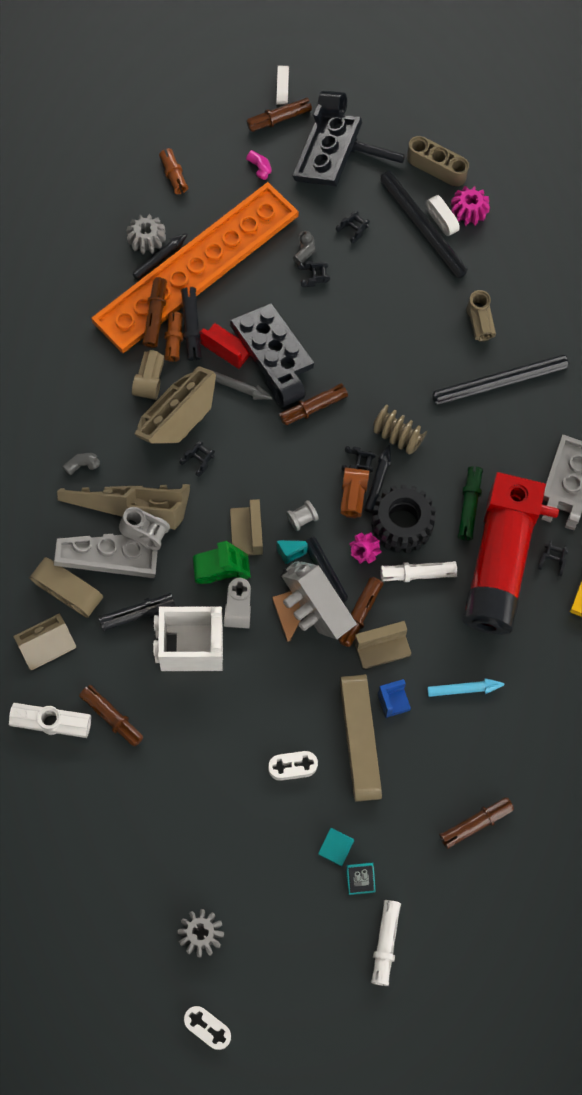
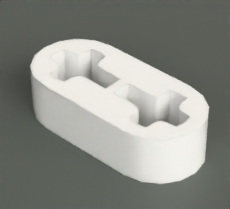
(282, 85)
(442, 215)
(291, 759)
(211, 1022)

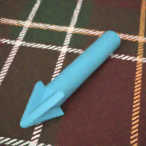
(486, 685)

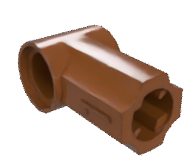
(354, 486)

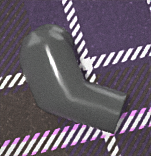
(307, 247)
(80, 460)

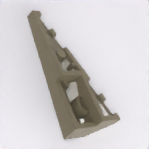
(161, 502)

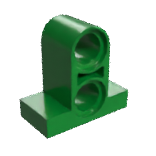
(221, 564)

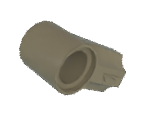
(481, 316)
(147, 382)

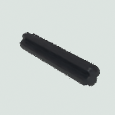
(319, 558)

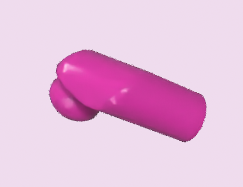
(261, 162)

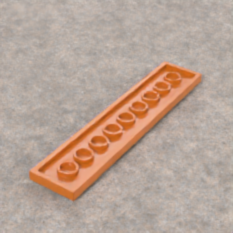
(198, 264)

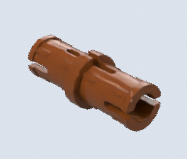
(173, 171)
(173, 336)

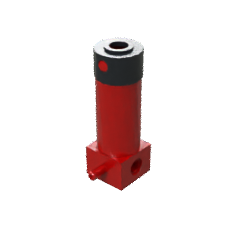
(503, 552)

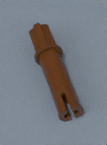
(279, 114)
(155, 310)
(313, 404)
(362, 609)
(111, 715)
(485, 817)

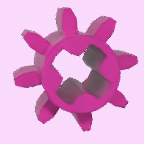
(365, 547)

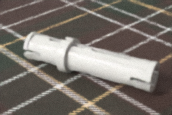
(418, 571)
(385, 947)

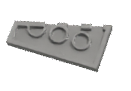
(106, 554)

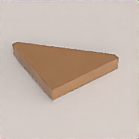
(286, 615)

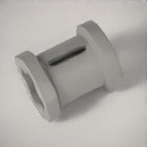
(302, 515)

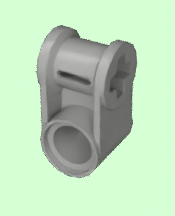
(145, 527)
(238, 607)

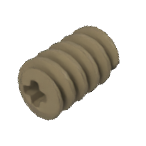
(398, 430)

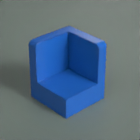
(393, 698)

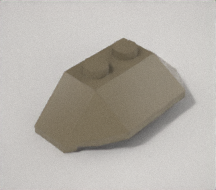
(178, 408)

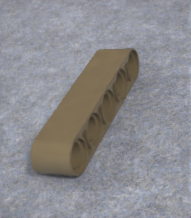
(360, 738)

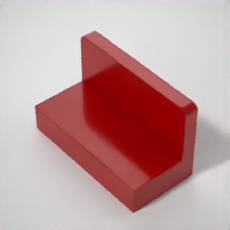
(224, 345)

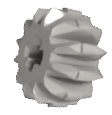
(146, 234)
(193, 939)

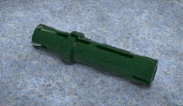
(471, 494)

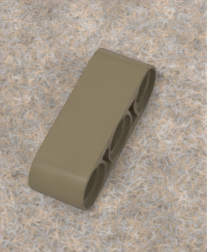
(431, 153)
(66, 587)

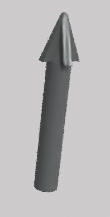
(257, 392)

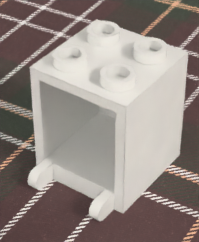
(198, 638)

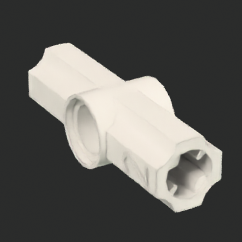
(33, 718)

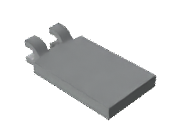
(565, 481)

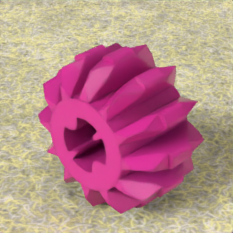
(470, 205)

